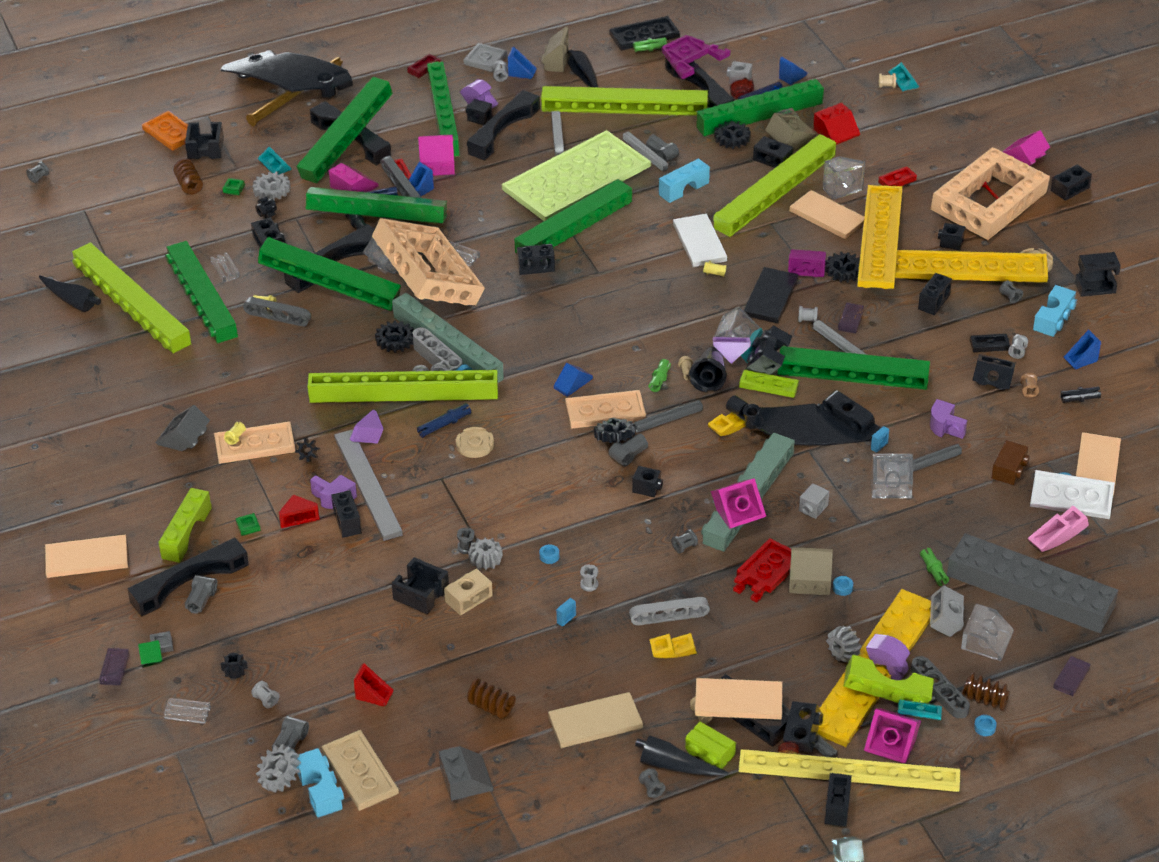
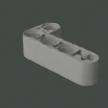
(435, 351)

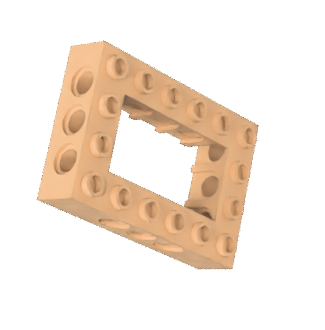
(1027, 187)
(453, 279)

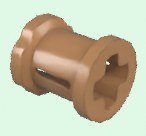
(1028, 386)

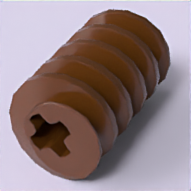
(187, 176)
(986, 691)
(490, 699)

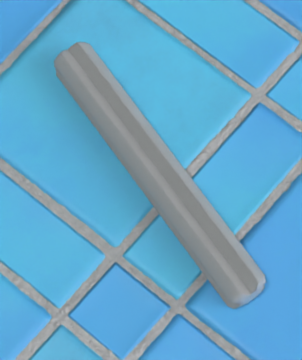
(645, 151)
(836, 338)

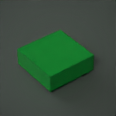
(233, 186)
(247, 524)
(150, 652)

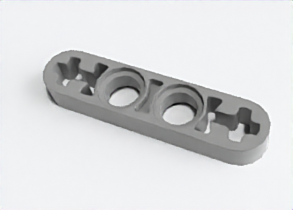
(557, 132)
(640, 616)

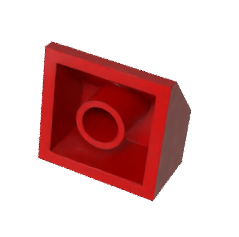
(836, 123)

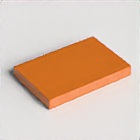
(167, 130)

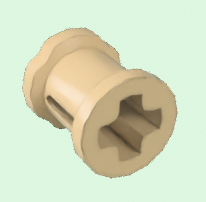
(887, 80)

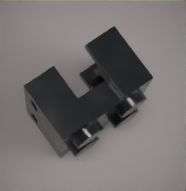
(204, 145)
(1096, 274)
(765, 353)
(423, 585)

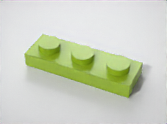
(768, 383)

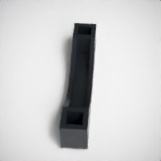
(716, 94)
(519, 108)
(373, 145)
(346, 247)
(151, 593)

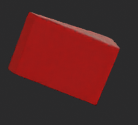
(298, 511)
(371, 687)

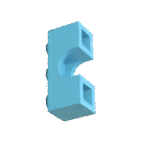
(673, 184)
(1051, 318)
(325, 795)

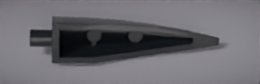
(582, 67)
(73, 294)
(667, 756)

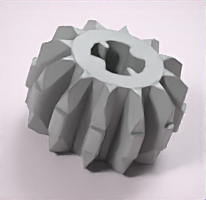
(485, 553)
(843, 643)

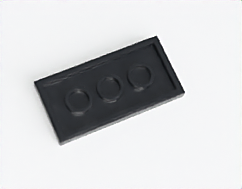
(655, 29)
(770, 294)

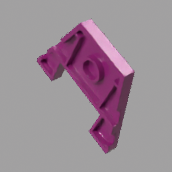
(687, 49)

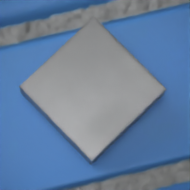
(164, 639)

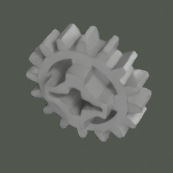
(271, 186)
(278, 768)

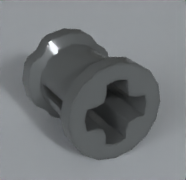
(42, 170)
(1011, 291)
(468, 536)
(679, 544)
(651, 783)

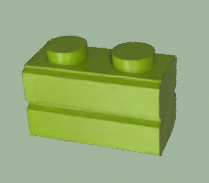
(710, 745)

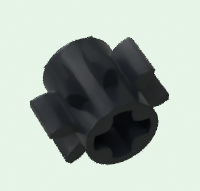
(266, 207)
(303, 454)
(234, 665)

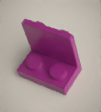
(807, 262)

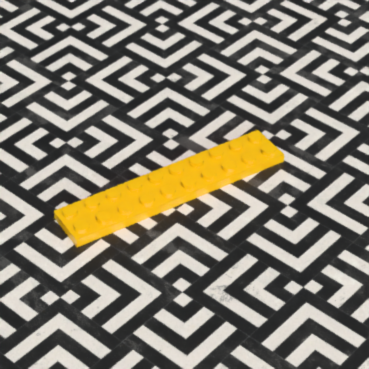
(880, 237)
(972, 265)
(848, 708)

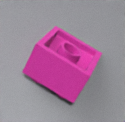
(1028, 148)
(437, 153)
(349, 179)
(739, 503)
(892, 735)

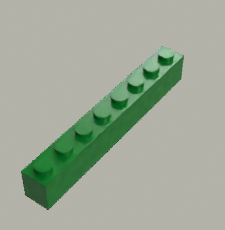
(442, 102)
(761, 106)
(344, 130)
(376, 205)
(578, 216)
(328, 273)
(201, 292)
(854, 367)

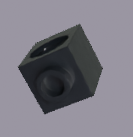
(479, 112)
(951, 236)
(647, 481)

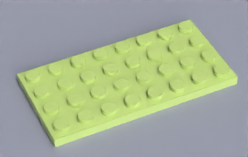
(575, 175)

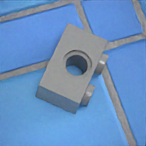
(947, 611)

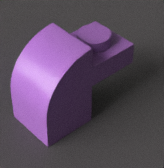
(478, 90)
(944, 421)
(323, 489)
(889, 652)

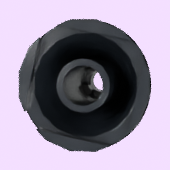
(708, 371)

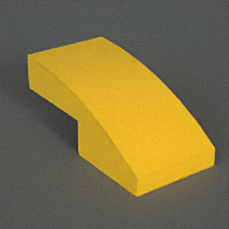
(727, 424)
(671, 648)

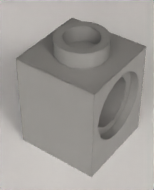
(738, 71)
(814, 501)

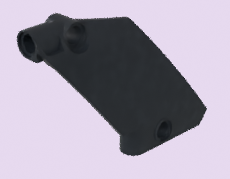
(292, 72)
(830, 423)

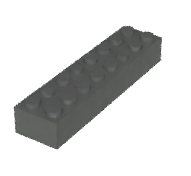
(1032, 583)

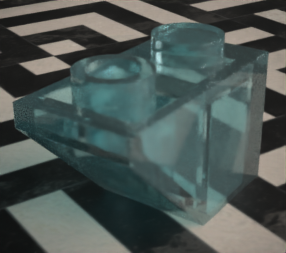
(848, 849)

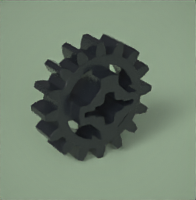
(732, 134)
(842, 266)
(394, 336)
(614, 430)

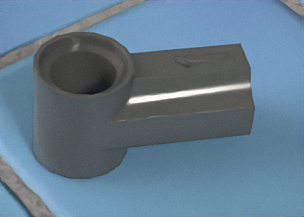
(664, 150)
(625, 452)
(202, 589)
(291, 732)

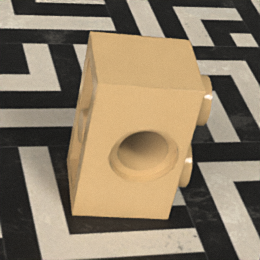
(468, 591)

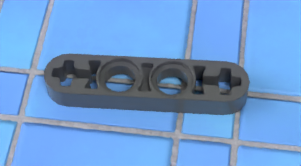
(398, 177)
(297, 315)
(943, 685)

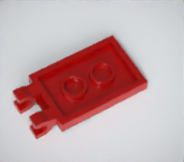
(764, 569)

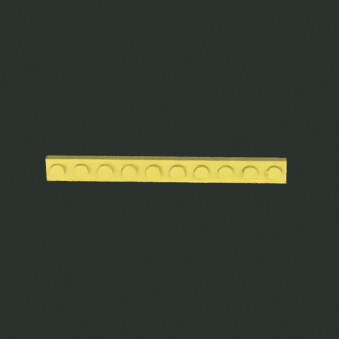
(861, 770)

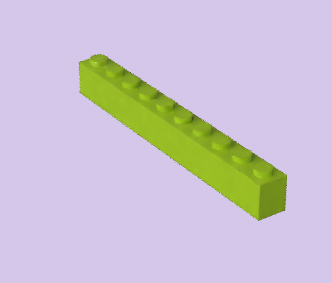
(623, 100)
(774, 185)
(131, 298)
(403, 386)

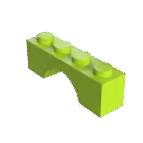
(175, 539)
(865, 677)

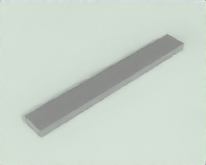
(368, 486)

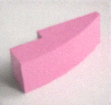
(1059, 529)

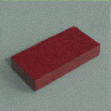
(419, 68)

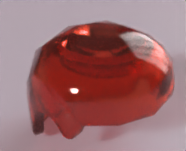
(741, 87)

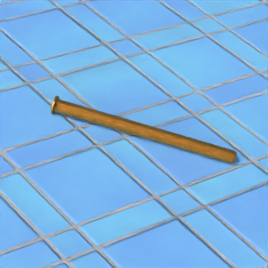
(253, 118)

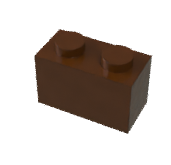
(1010, 462)

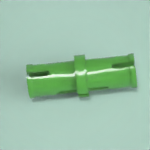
(649, 44)
(659, 375)
(934, 566)

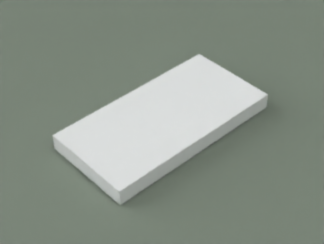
(699, 240)
(1063, 491)

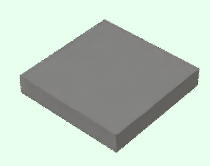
(484, 57)

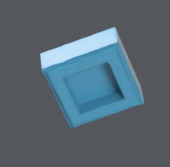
(880, 439)
(566, 612)

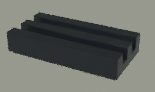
(989, 343)

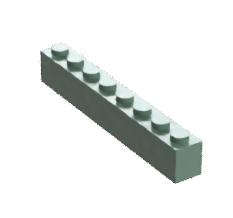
(419, 316)
(765, 469)

